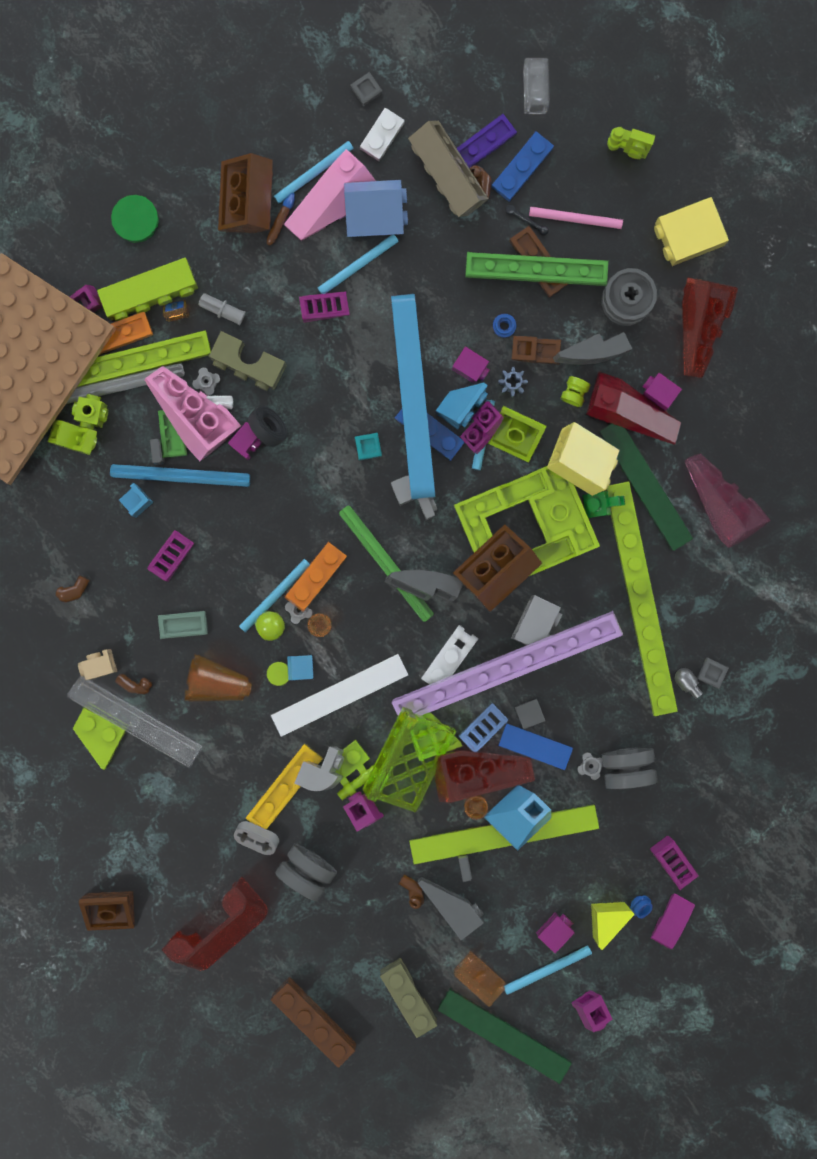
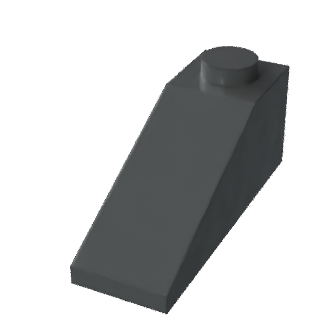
(455, 909)

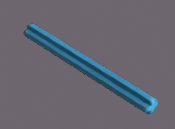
(180, 475)

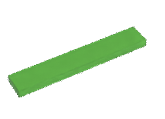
(536, 269)

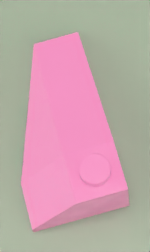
(327, 199)
(195, 418)

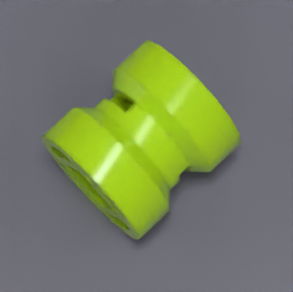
(575, 391)

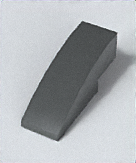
(594, 350)
(426, 584)

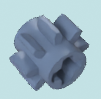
(507, 386)

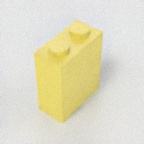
(691, 231)
(583, 459)

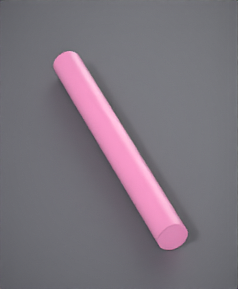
(576, 217)

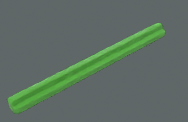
(382, 559)

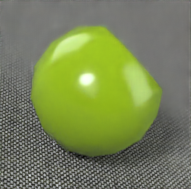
(270, 625)

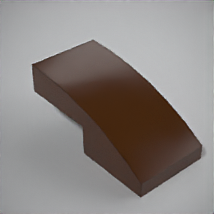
(535, 350)

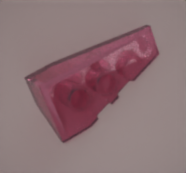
(727, 509)

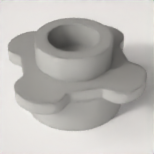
(210, 386)
(297, 616)
(592, 772)

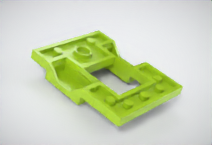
(554, 507)

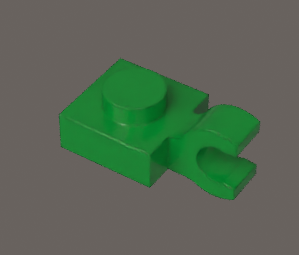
(600, 504)

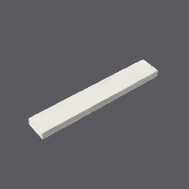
(339, 695)

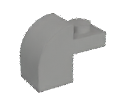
(402, 492)
(321, 777)

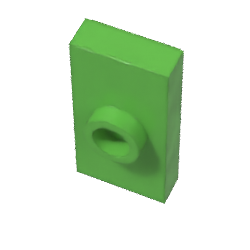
(171, 442)

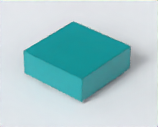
(368, 446)

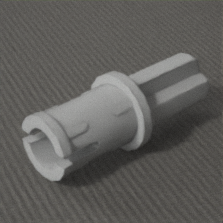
(222, 309)

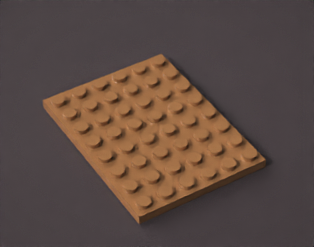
(43, 358)

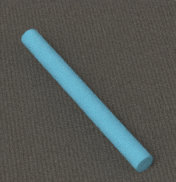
(312, 173)
(358, 264)
(274, 595)
(547, 970)

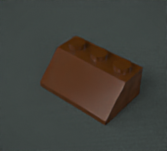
(245, 194)
(497, 568)

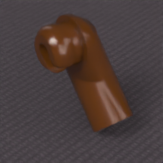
(416, 893)

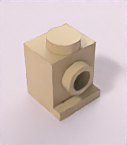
(97, 665)

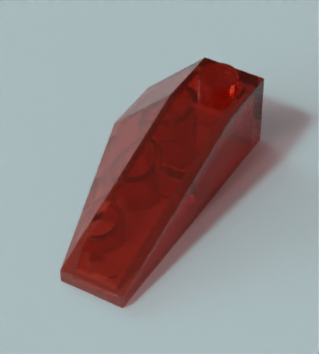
(704, 311)
(471, 774)

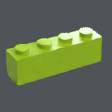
(148, 289)

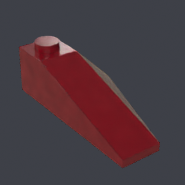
(626, 407)

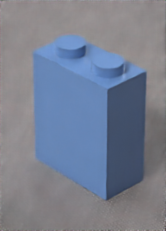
(375, 208)

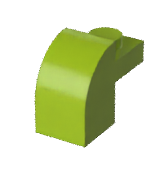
(73, 437)

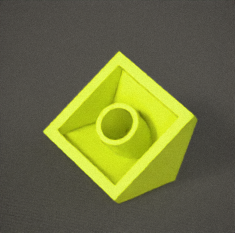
(608, 921)

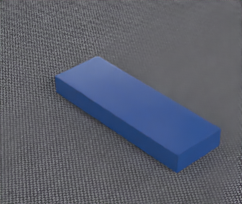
(535, 746)

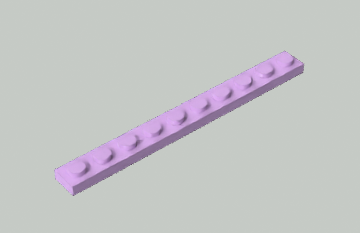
(511, 665)

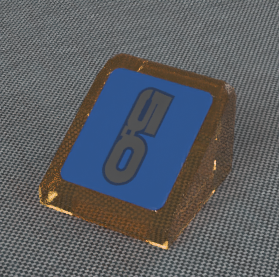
(176, 311)

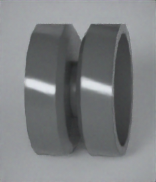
(636, 285)
(630, 769)
(306, 872)

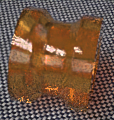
(322, 623)
(478, 810)

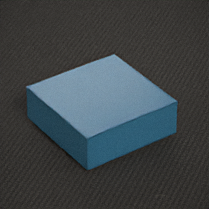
(300, 667)

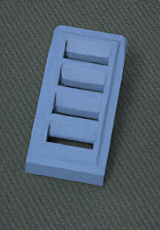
(489, 733)

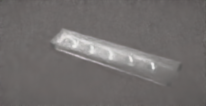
(134, 721)

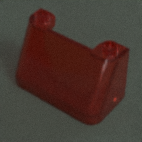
(245, 914)

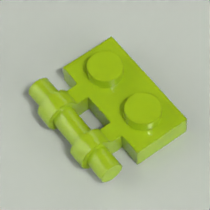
(633, 142)
(354, 759)

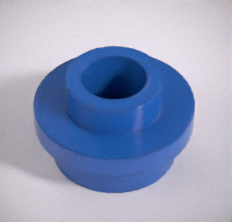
(507, 319)
(641, 906)

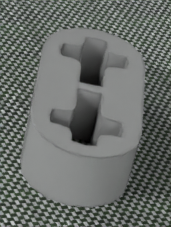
(256, 838)

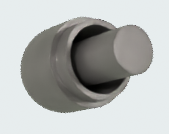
(688, 682)

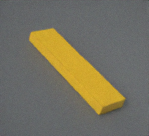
(281, 790)

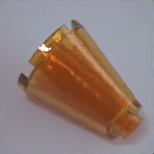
(214, 682)

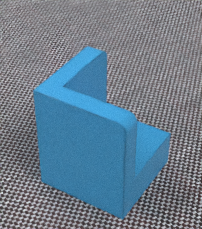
(135, 500)

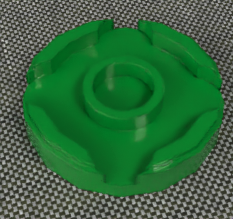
(135, 218)

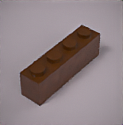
(313, 1022)

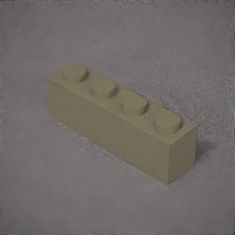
(448, 168)

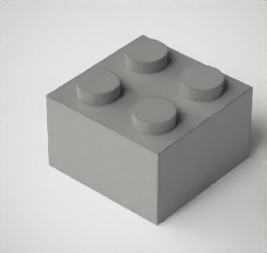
(536, 621)

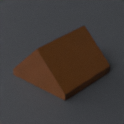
(108, 910)

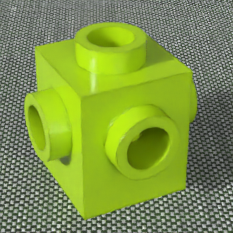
(96, 417)

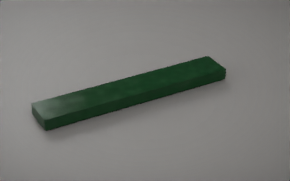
(647, 487)
(504, 1035)

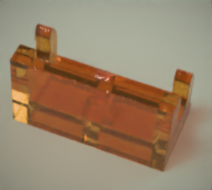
(479, 978)

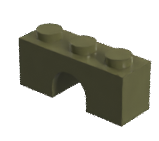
(227, 354)
(409, 1001)

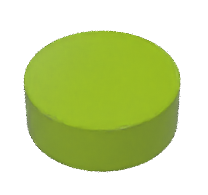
(278, 673)

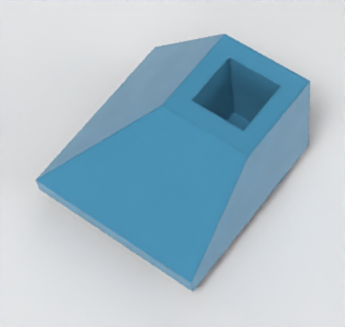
(459, 403)
(519, 816)

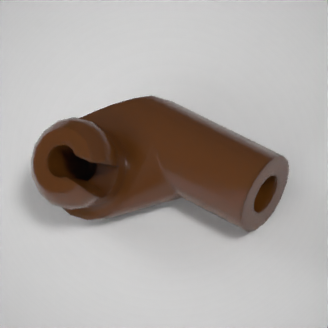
(483, 178)
(74, 592)
(133, 687)

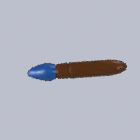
(280, 219)

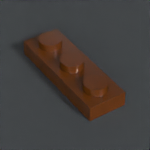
(528, 244)

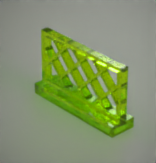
(390, 758)

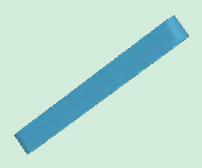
(413, 396)

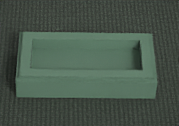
(182, 624)

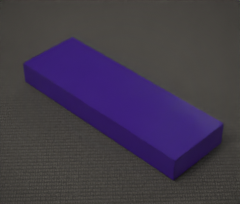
(486, 140)

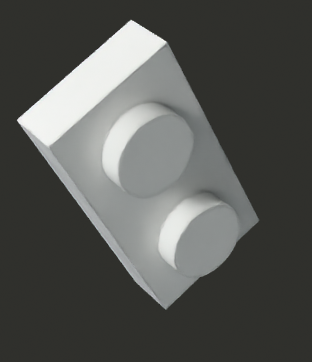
(382, 134)

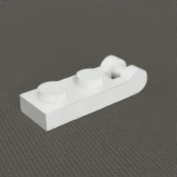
(449, 657)

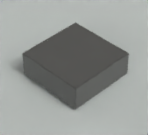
(366, 89)
(156, 451)
(712, 673)
(529, 713)
(465, 868)

